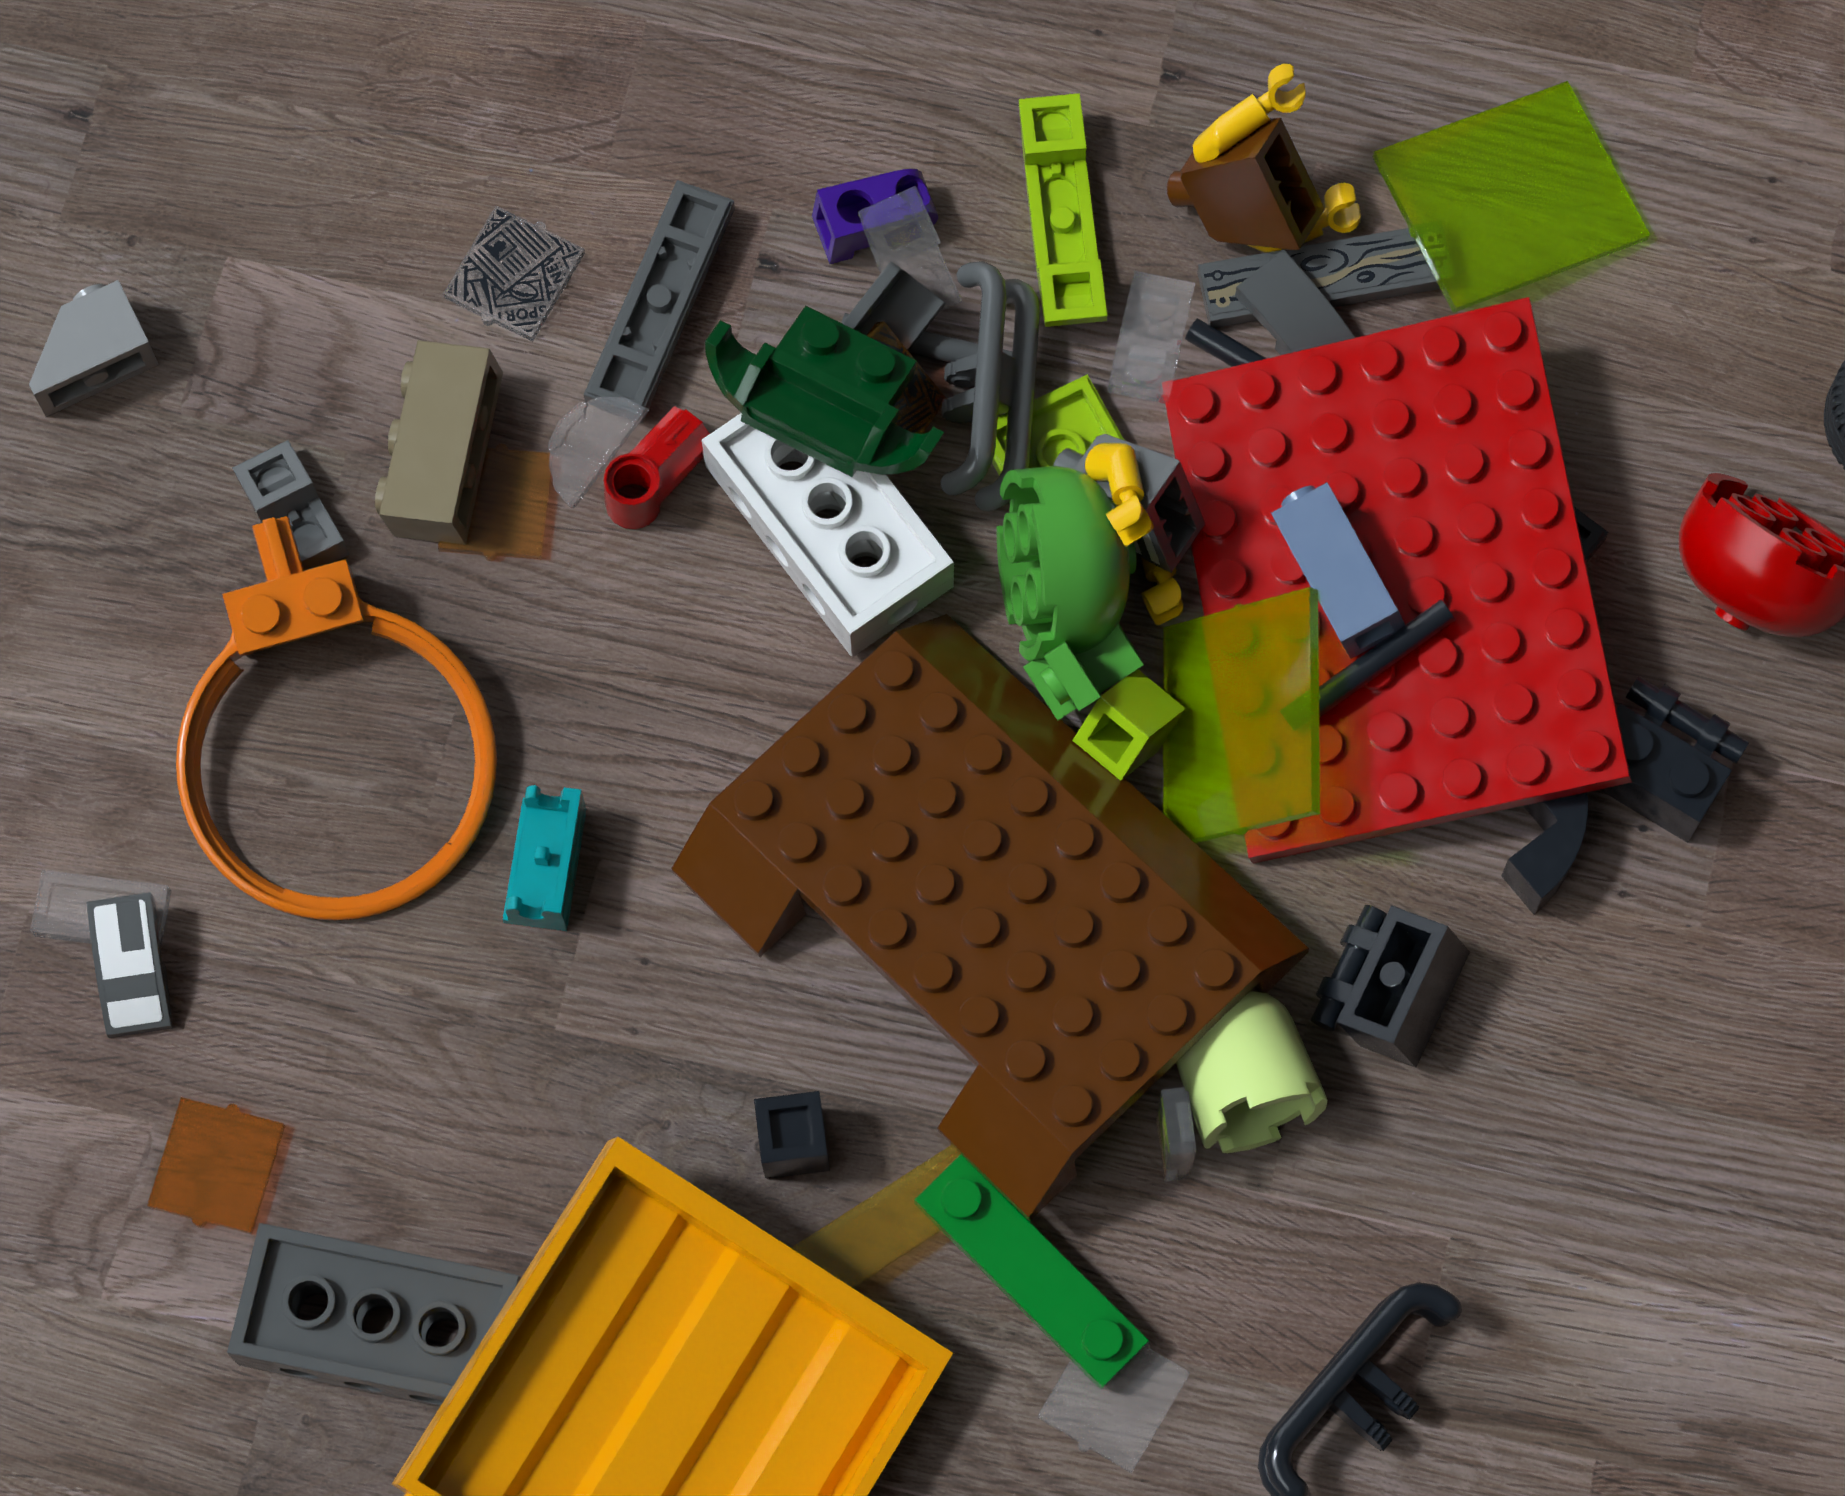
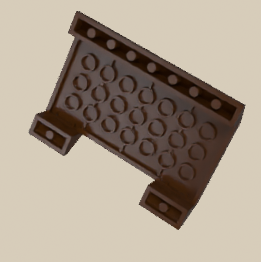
(996, 890)

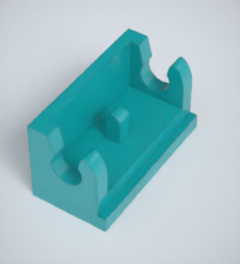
(545, 859)

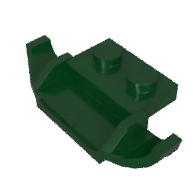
(823, 394)

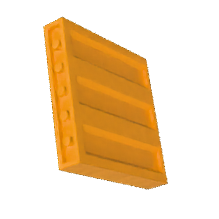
(674, 1360)

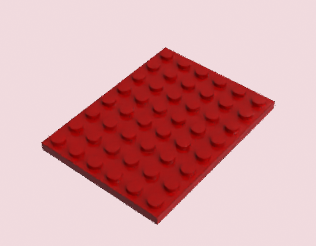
(1459, 496)

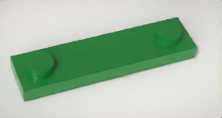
(1031, 1272)

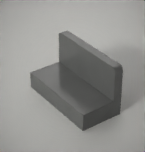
(898, 302)

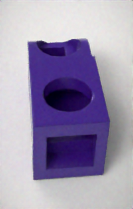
(838, 207)

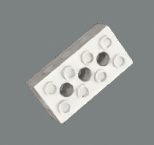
(819, 552)

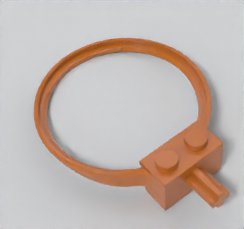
(292, 608)

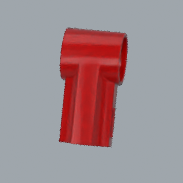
(656, 464)

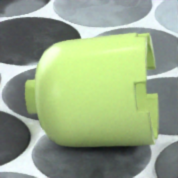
(1250, 1076)

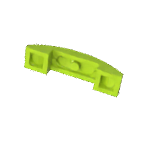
(1061, 210)

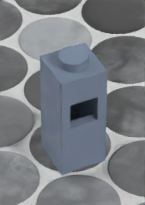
(1337, 568)

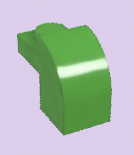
(1078, 679)

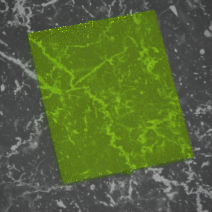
(1510, 196)
(1250, 720)

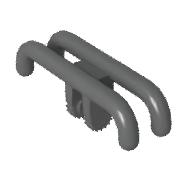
(999, 382)

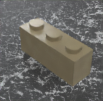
(439, 442)

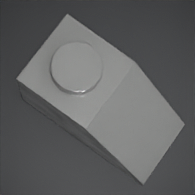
(90, 348)

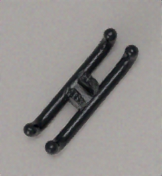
(1351, 1363)

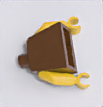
(1252, 180)

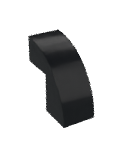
(1544, 863)

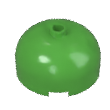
(1061, 560)

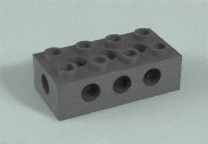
(358, 1279)

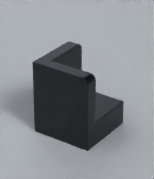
(791, 1134)

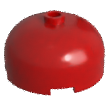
(1756, 565)

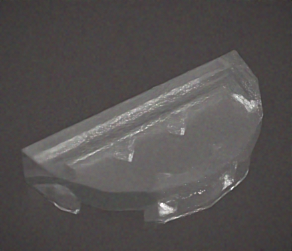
(588, 441)

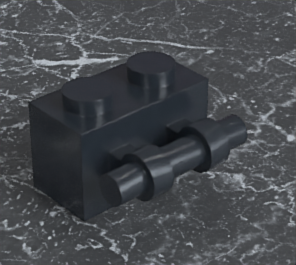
(1669, 777)
(1391, 982)

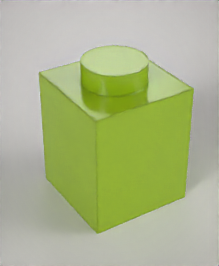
(1128, 724)

